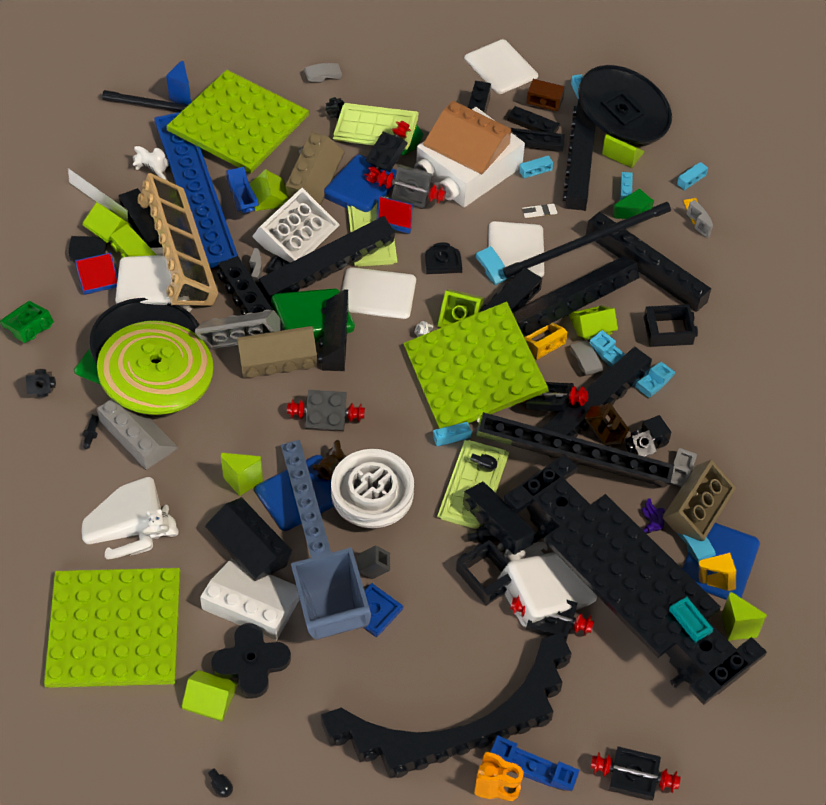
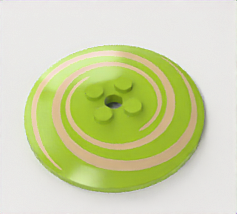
(150, 387)

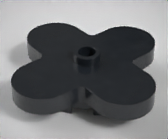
(251, 660)

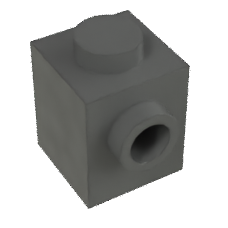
(374, 562)

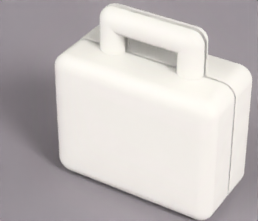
(501, 66)
(517, 243)
(145, 278)
(379, 292)
(123, 516)
(543, 584)

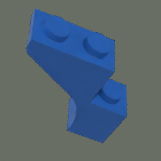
(242, 192)

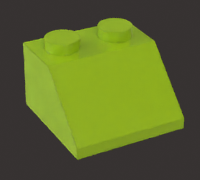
(458, 306)
(592, 320)

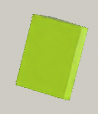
(621, 151)
(269, 191)
(104, 222)
(242, 471)
(741, 618)
(208, 695)

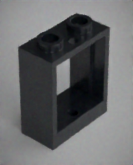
(669, 312)
(481, 551)

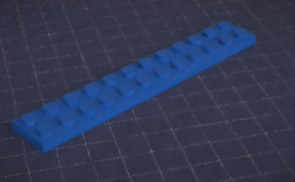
(192, 174)

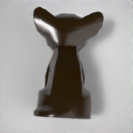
(328, 464)

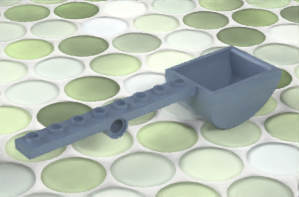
(327, 581)

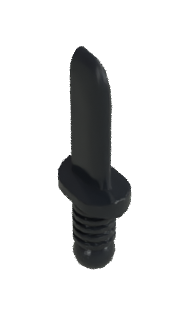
(90, 433)

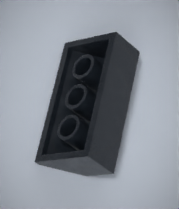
(335, 333)
(249, 539)

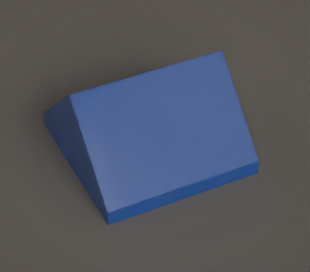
(178, 84)

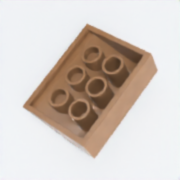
(468, 137)

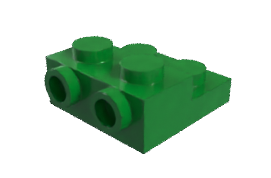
(27, 321)

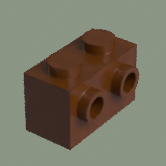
(545, 95)

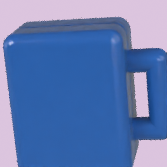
(352, 189)
(279, 497)
(742, 550)

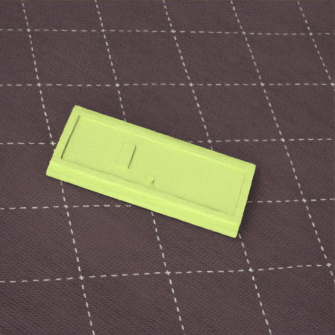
(366, 123)
(384, 255)
(467, 475)

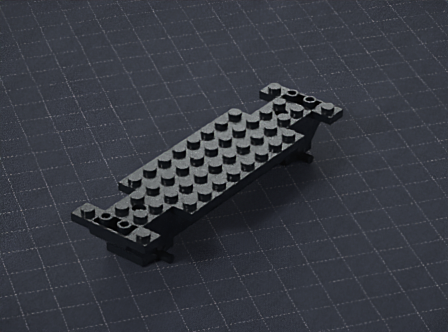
(631, 578)

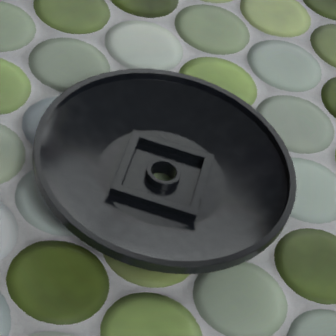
(614, 88)
(133, 312)

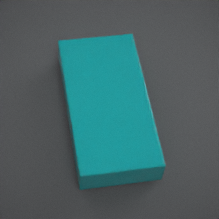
(691, 619)

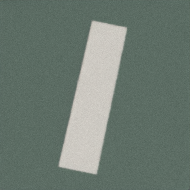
(97, 195)

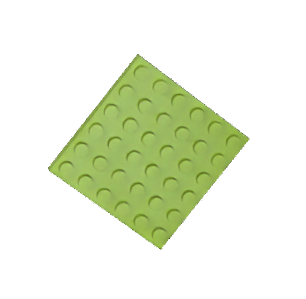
(238, 121)
(475, 366)
(113, 628)

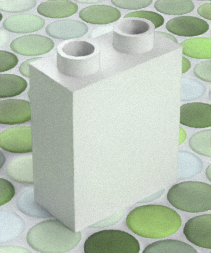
(463, 183)

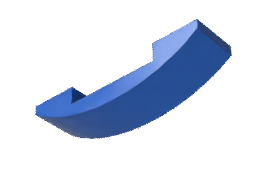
(536, 768)

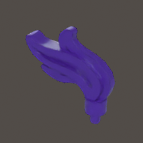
(654, 516)

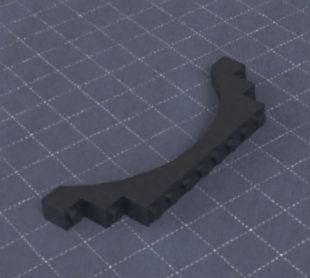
(416, 750)

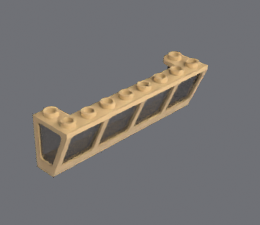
(180, 243)

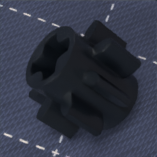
(334, 107)

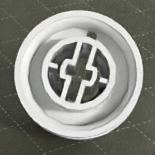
(372, 488)

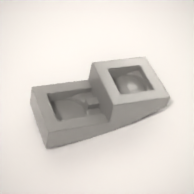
(319, 72)
(700, 216)
(255, 266)
(586, 356)
(683, 466)

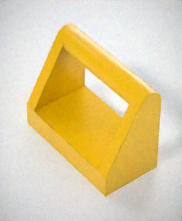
(549, 343)
(727, 572)

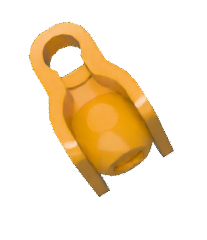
(493, 778)

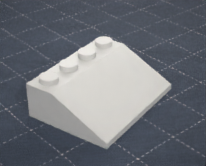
(296, 228)
(242, 600)

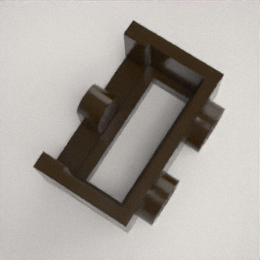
(608, 432)

